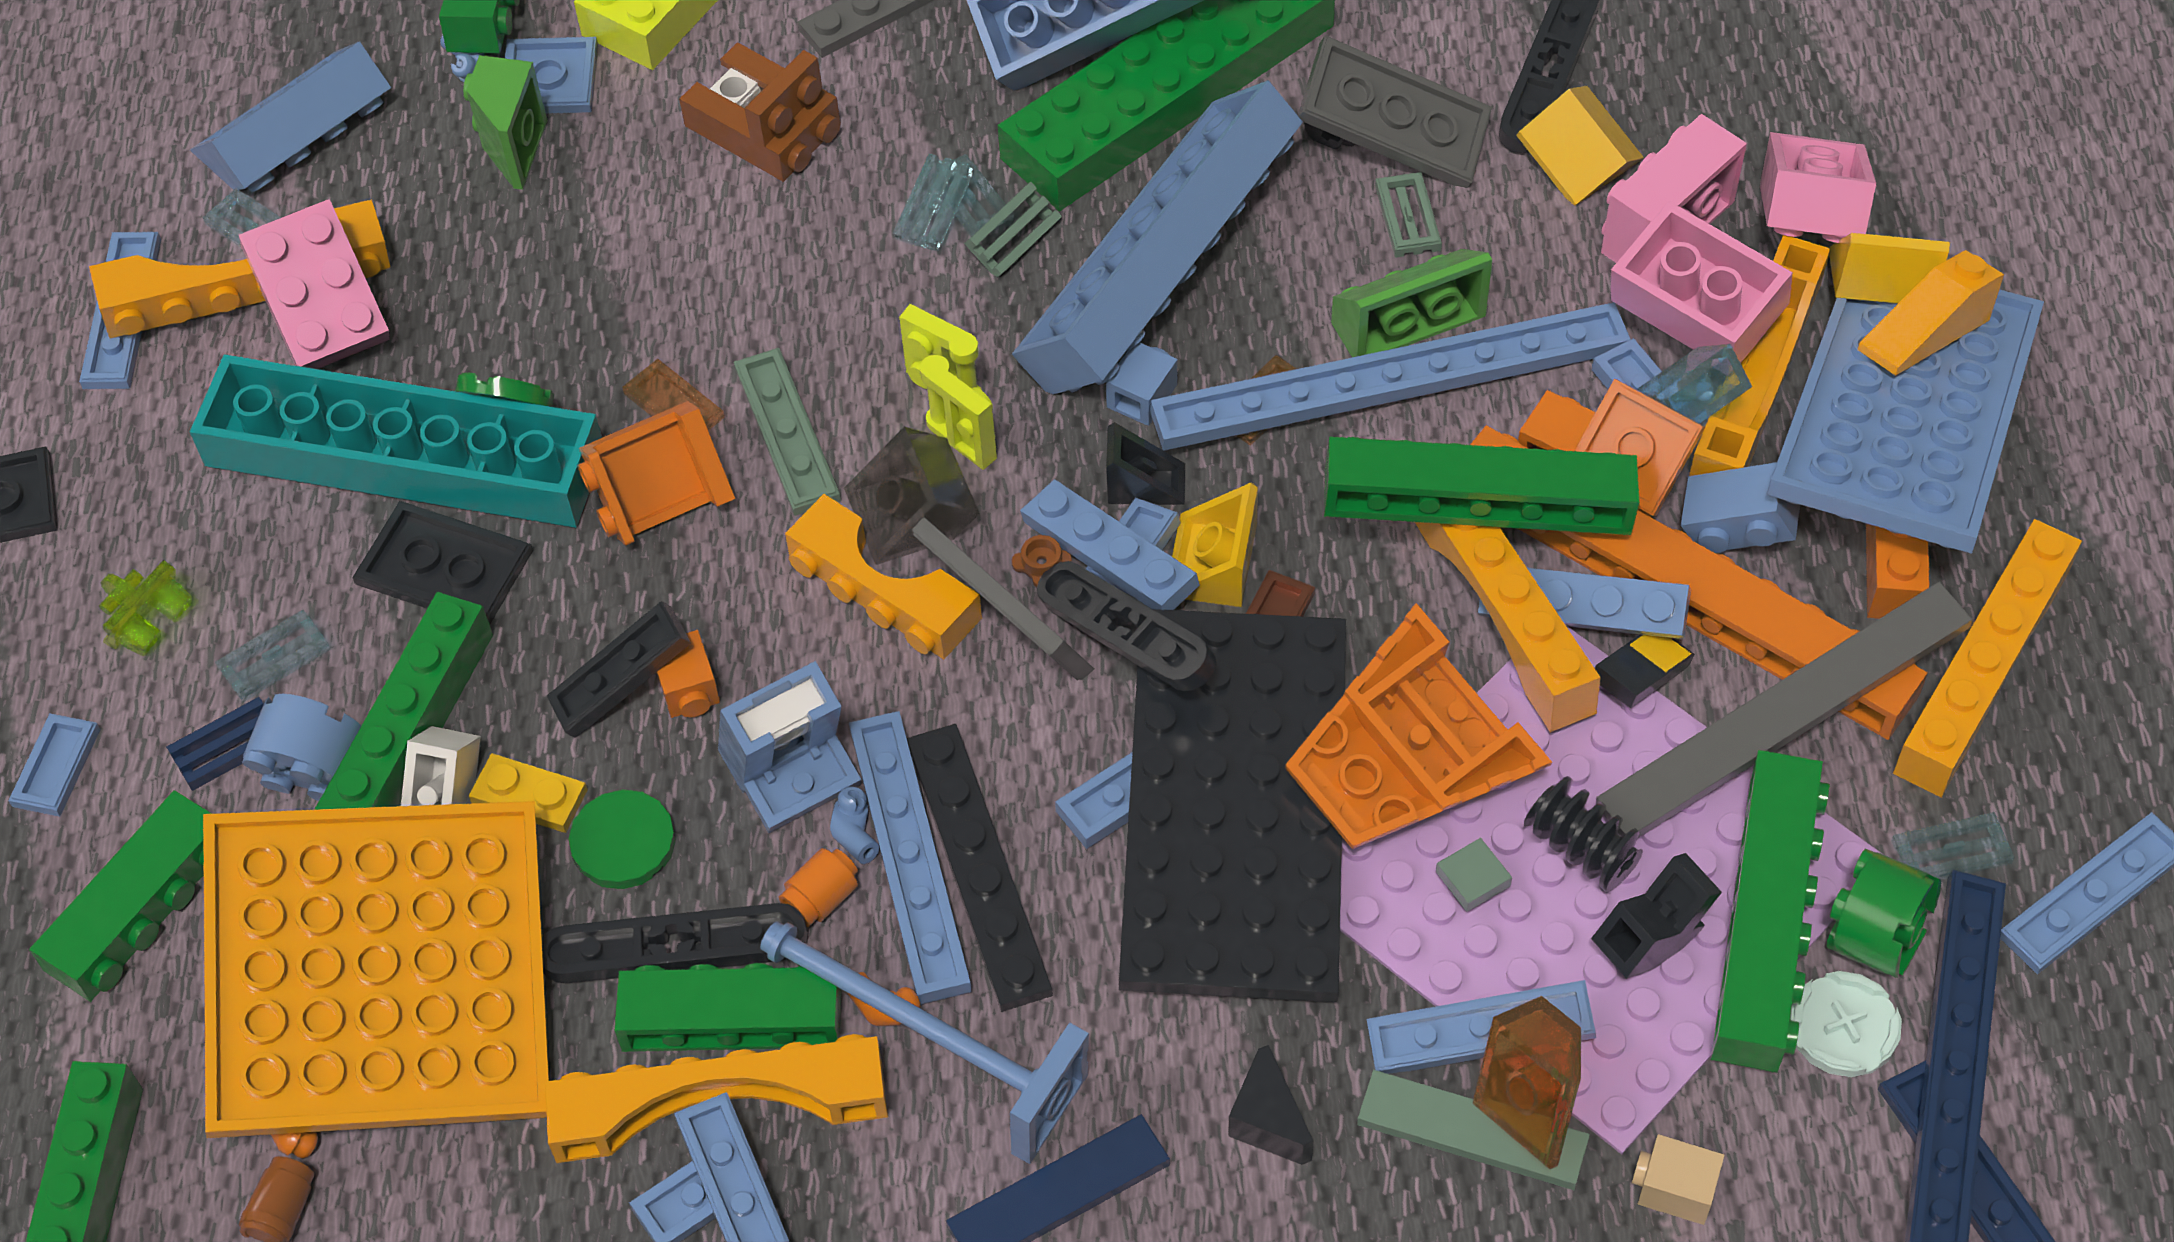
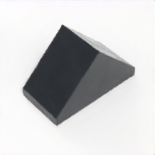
(1141, 470)
(1268, 1114)

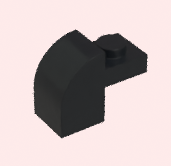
(1660, 922)

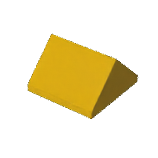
(1579, 144)
(1882, 266)
(1218, 545)

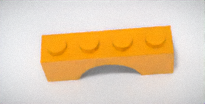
(928, 609)

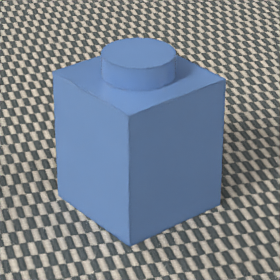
(1142, 376)

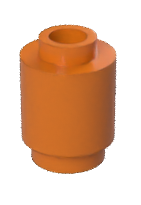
(820, 885)

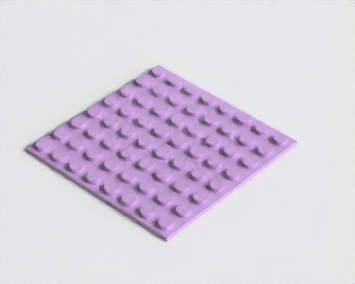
(1540, 929)

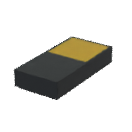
(1642, 667)

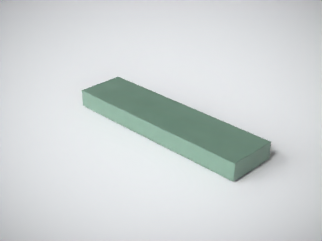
(786, 430)
(1460, 1128)

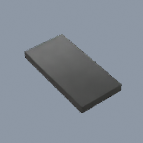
(1394, 112)
(1002, 600)

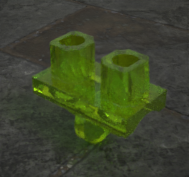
(128, 622)

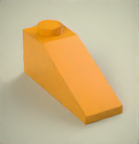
(1935, 313)

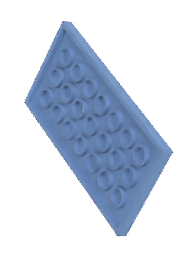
(1911, 445)

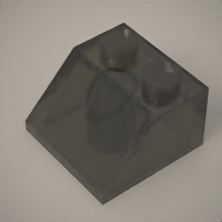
(904, 483)

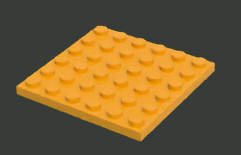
(372, 968)

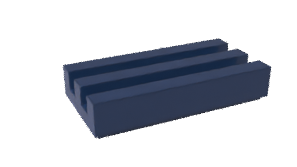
(213, 740)

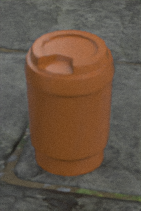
(277, 1201)

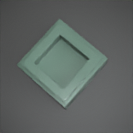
(1473, 874)

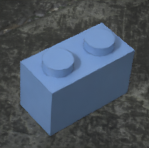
(1734, 510)

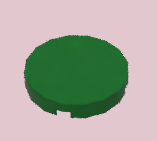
(504, 389)
(622, 839)

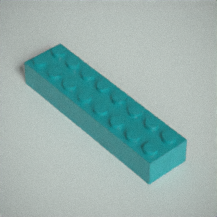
(395, 440)

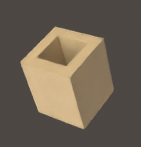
(1678, 1178)

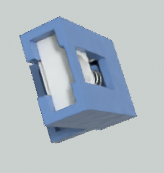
(787, 747)

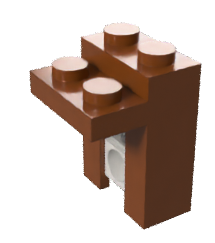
(765, 110)

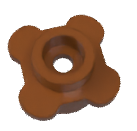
(1039, 548)

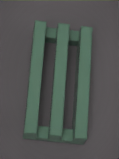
(1037, 206)
(1414, 243)

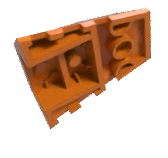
(1408, 741)

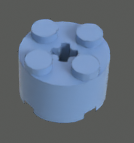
(298, 744)

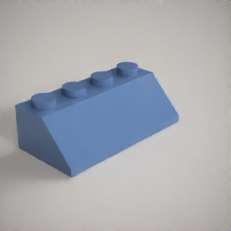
(293, 118)

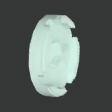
(1846, 1024)

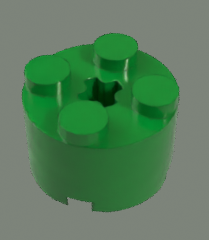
(1883, 913)

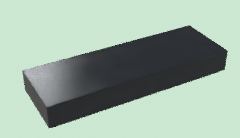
(618, 669)

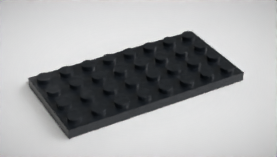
(1224, 849)

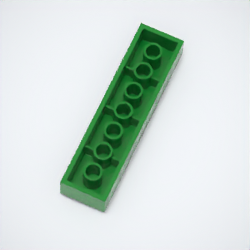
(1151, 90)

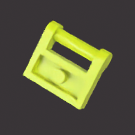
(929, 335)
(959, 412)

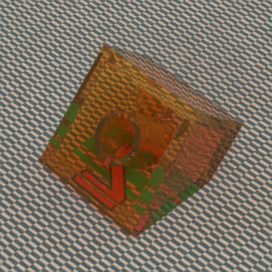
(1532, 1076)

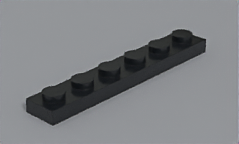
(979, 868)

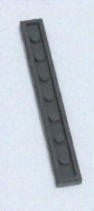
(1785, 710)

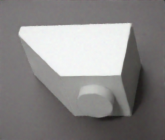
(440, 767)

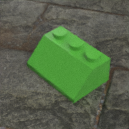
(1413, 303)

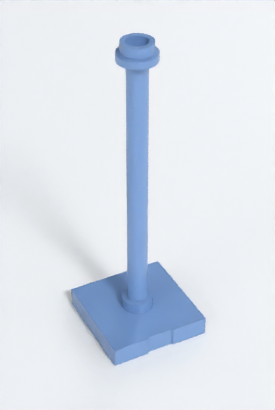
(1043, 1092)

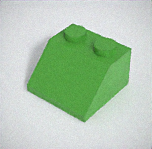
(507, 113)

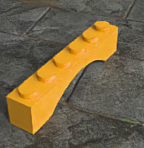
(148, 294)
(1736, 428)
(1544, 652)
(1986, 658)
(602, 1111)

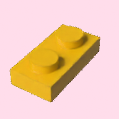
(513, 781)

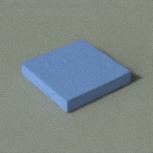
(562, 69)

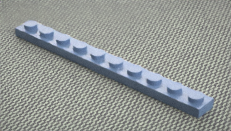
(1386, 376)

